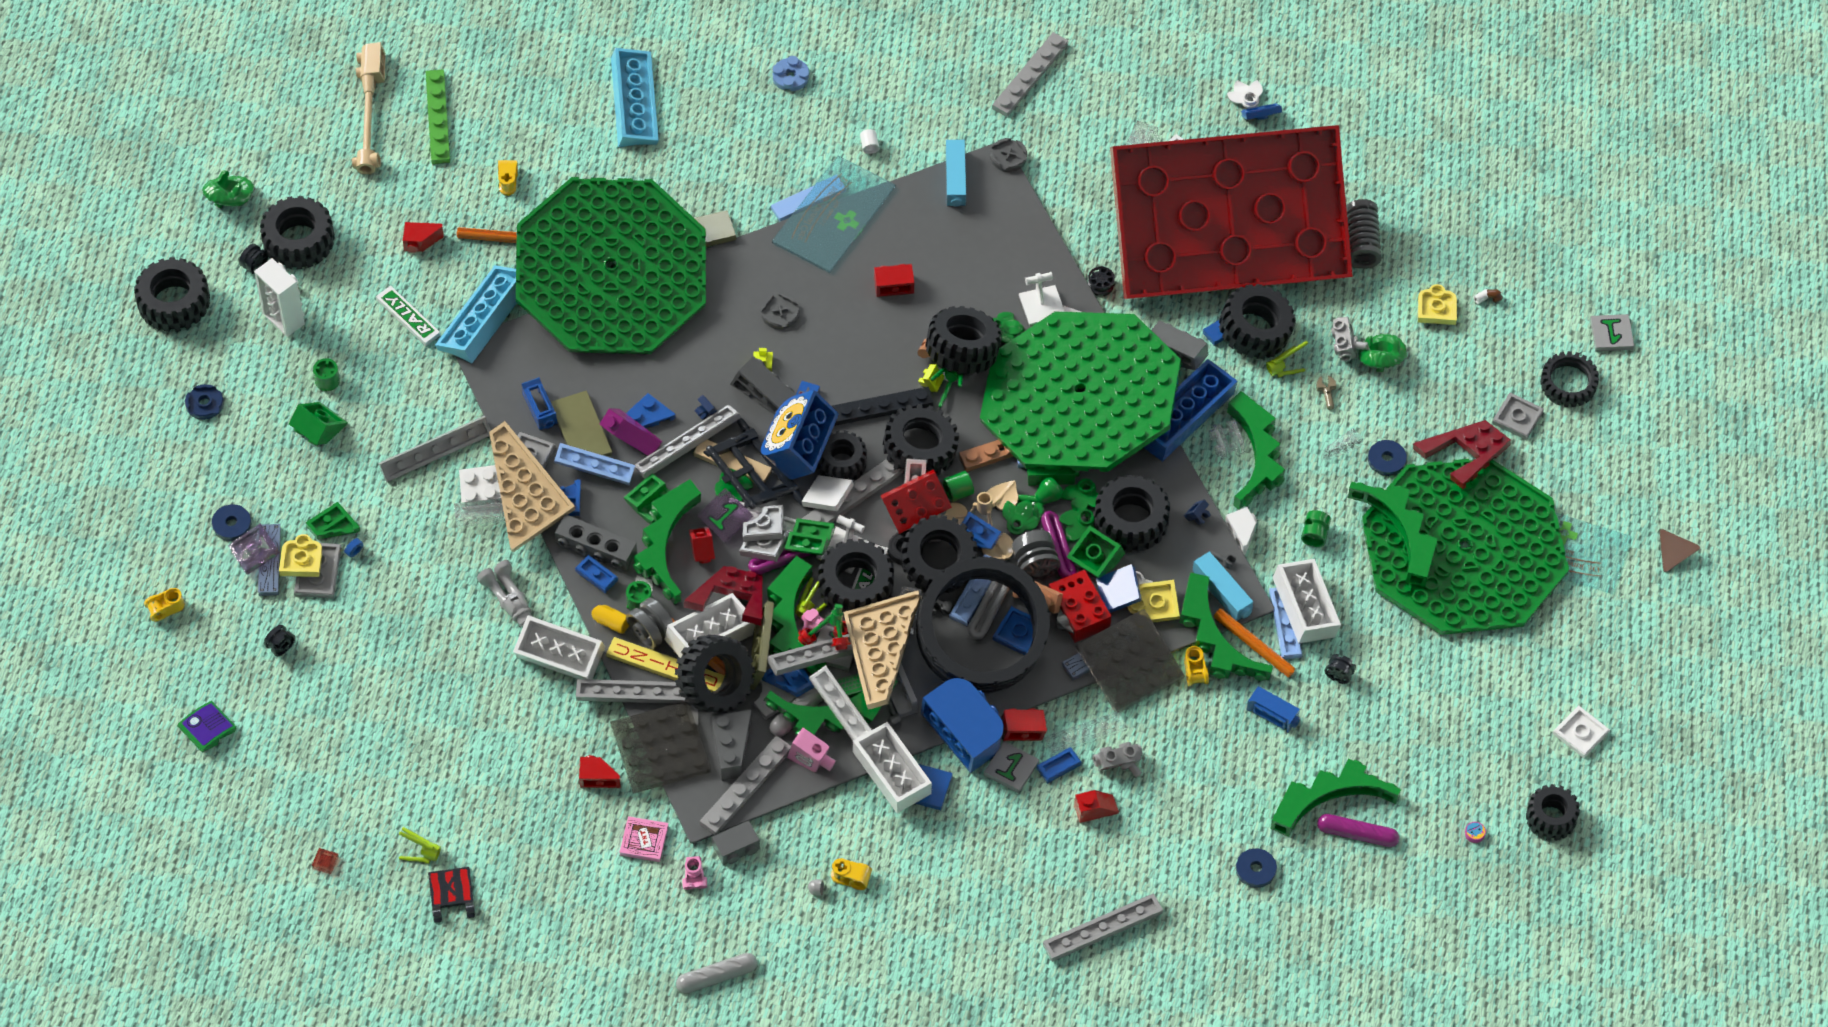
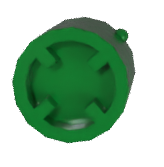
(326, 374)
(958, 486)
(637, 593)

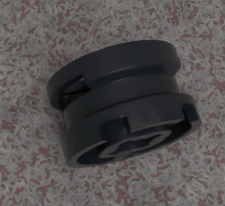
(253, 257)
(1101, 281)
(279, 640)
(1340, 669)

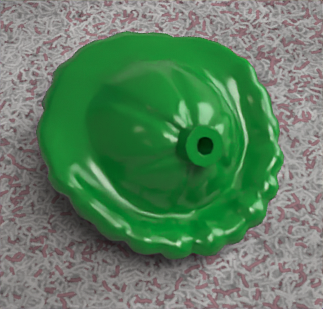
(228, 190)
(1383, 352)

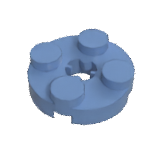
(787, 65)

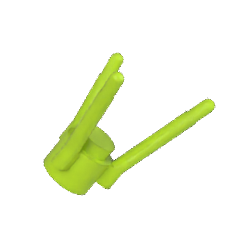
(1276, 365)
(806, 604)
(429, 850)

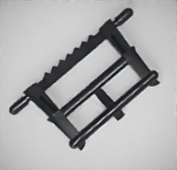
(766, 495)

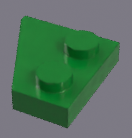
(332, 523)

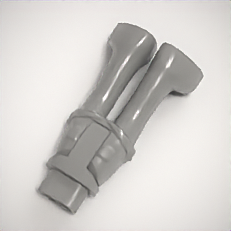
(515, 601)

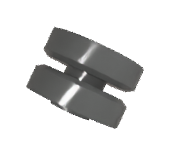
(649, 623)

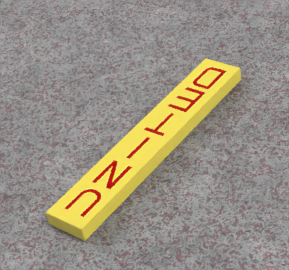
(655, 662)

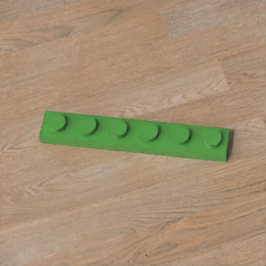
(437, 116)

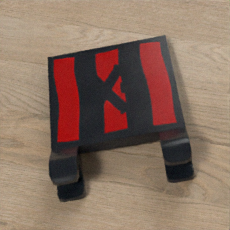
(451, 889)

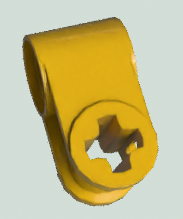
(507, 176)
(164, 605)
(1195, 669)
(852, 875)

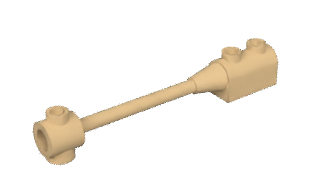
(370, 73)

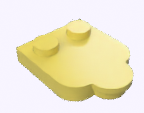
(1437, 306)
(301, 557)
(1158, 600)

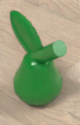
(1048, 492)

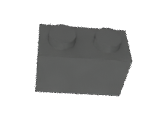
(736, 843)

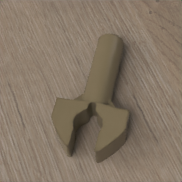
(1327, 391)

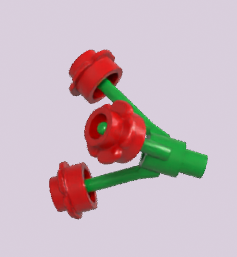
(808, 636)

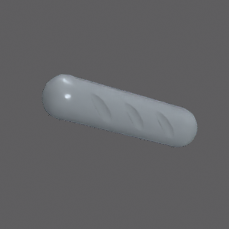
(987, 610)
(780, 726)
(716, 973)

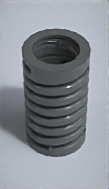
(1364, 233)

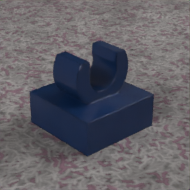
(705, 409)
(1196, 511)

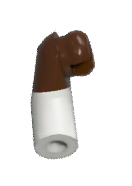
(1495, 294)

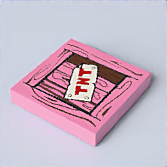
(644, 839)

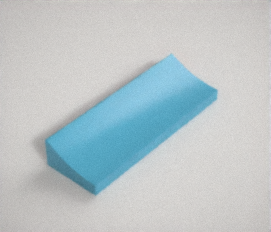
(634, 97)
(481, 315)

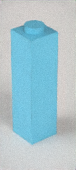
(955, 173)
(1224, 587)

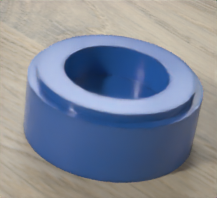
(353, 547)

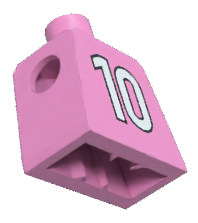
(810, 752)

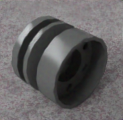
(1036, 554)

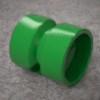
(1316, 528)

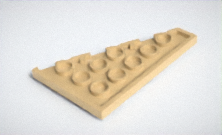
(527, 491)
(878, 643)

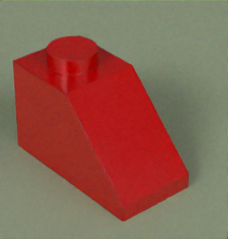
(421, 236)
(702, 544)
(597, 773)
(1094, 805)

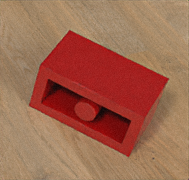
(894, 280)
(1023, 725)

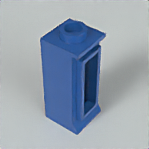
(544, 419)
(1274, 709)

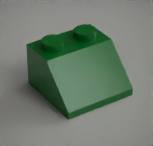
(316, 422)
(1096, 553)

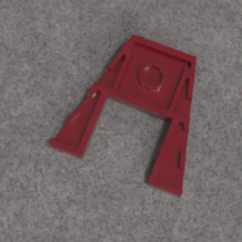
(1478, 439)
(731, 580)

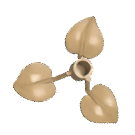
(997, 497)

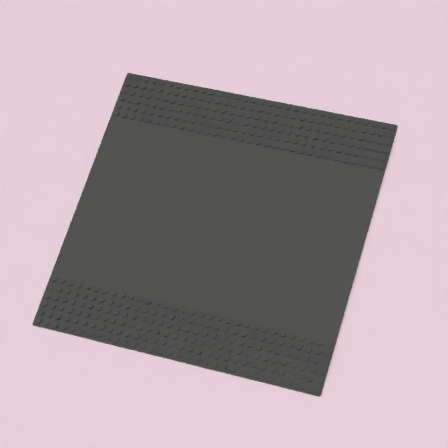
(854, 351)

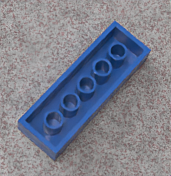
(1194, 403)

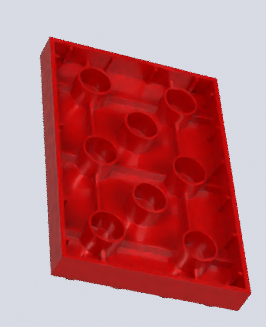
(1231, 211)

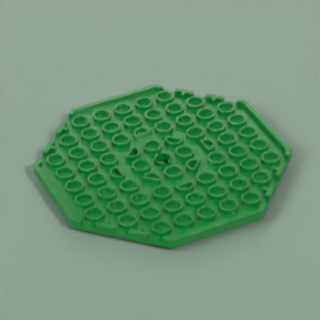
(603, 309)
(1125, 402)
(1496, 581)

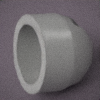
(816, 887)

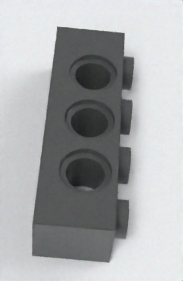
(590, 534)

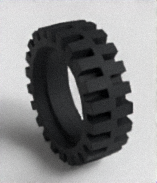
(1569, 397)

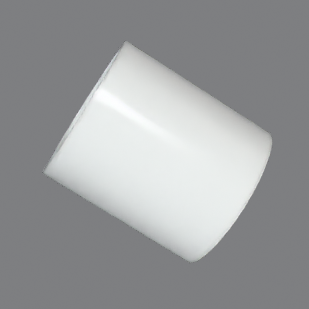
(869, 141)

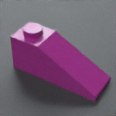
(630, 431)

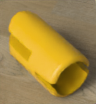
(610, 618)

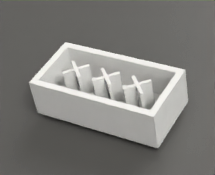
(279, 297)
(1306, 601)
(717, 618)
(559, 649)
(892, 767)

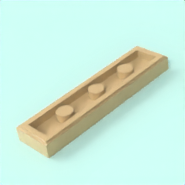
(730, 460)

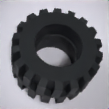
(843, 444)
(1547, 825)

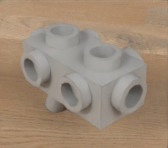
(1346, 342)
(1124, 756)

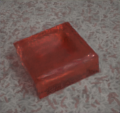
(325, 861)

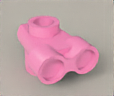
(811, 619)
(694, 878)

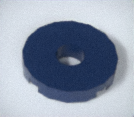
(208, 410)
(1390, 448)
(227, 513)
(1259, 857)

